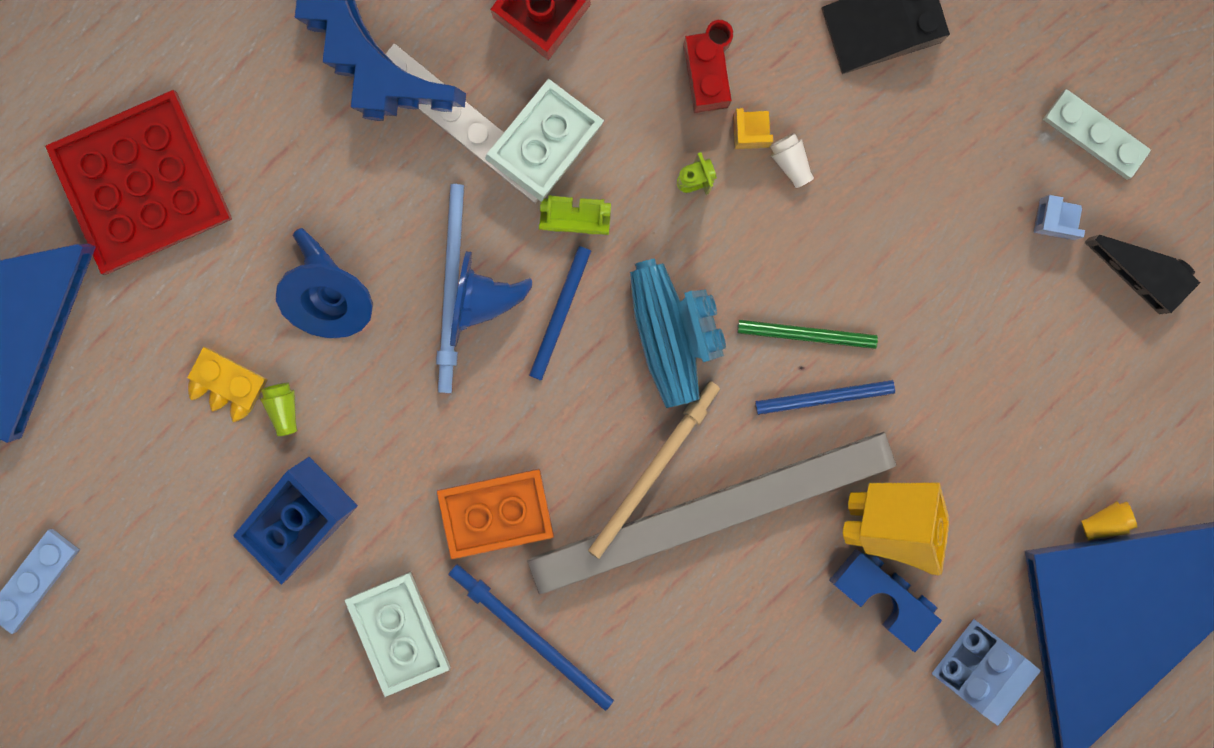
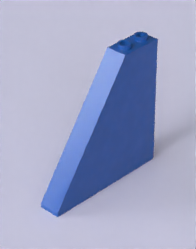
(34, 309)
(1117, 621)

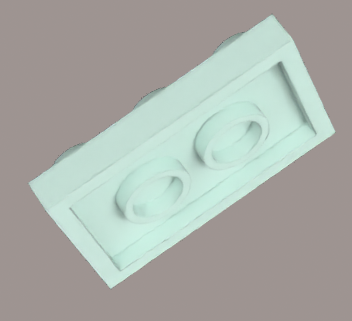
(544, 140)
(397, 634)

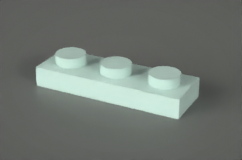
(1097, 134)

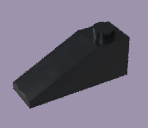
(1152, 275)

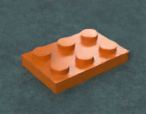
(495, 514)

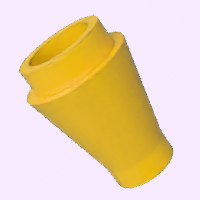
(1111, 521)

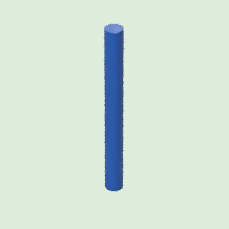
(560, 313)
(825, 397)

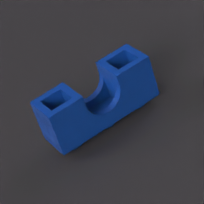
(910, 618)

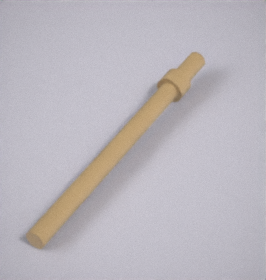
(693, 414)

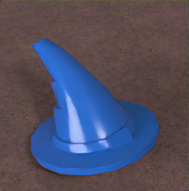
(321, 295)
(482, 298)

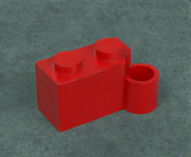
(708, 68)

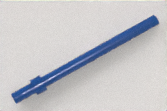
(479, 592)

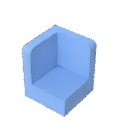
(1058, 218)

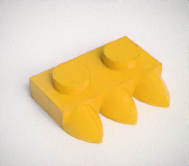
(227, 383)

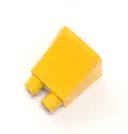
(901, 523)

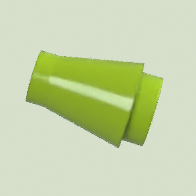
(280, 407)

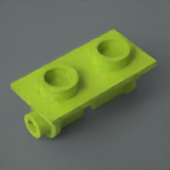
(697, 176)
(589, 218)

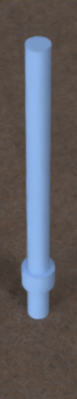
(447, 357)

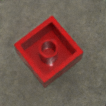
(540, 22)

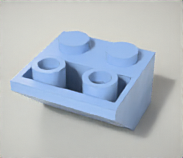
(986, 672)

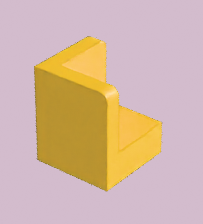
(751, 129)

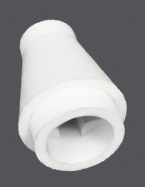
(792, 159)

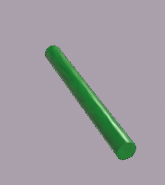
(807, 334)

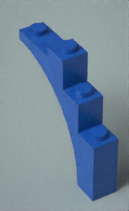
(378, 82)

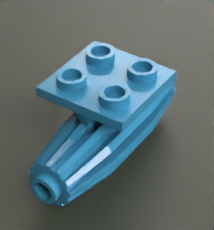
(673, 331)

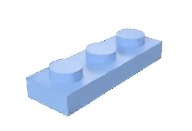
(34, 579)

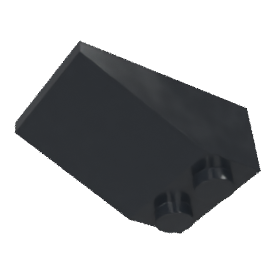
(882, 29)

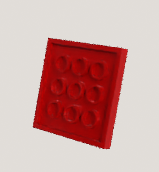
(138, 182)

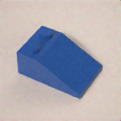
(294, 519)

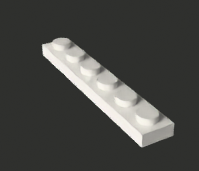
(462, 123)

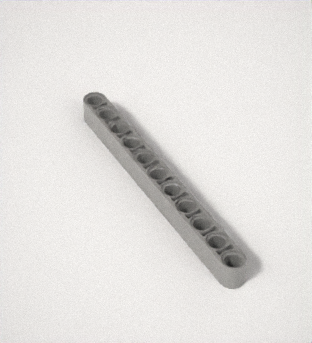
(715, 512)

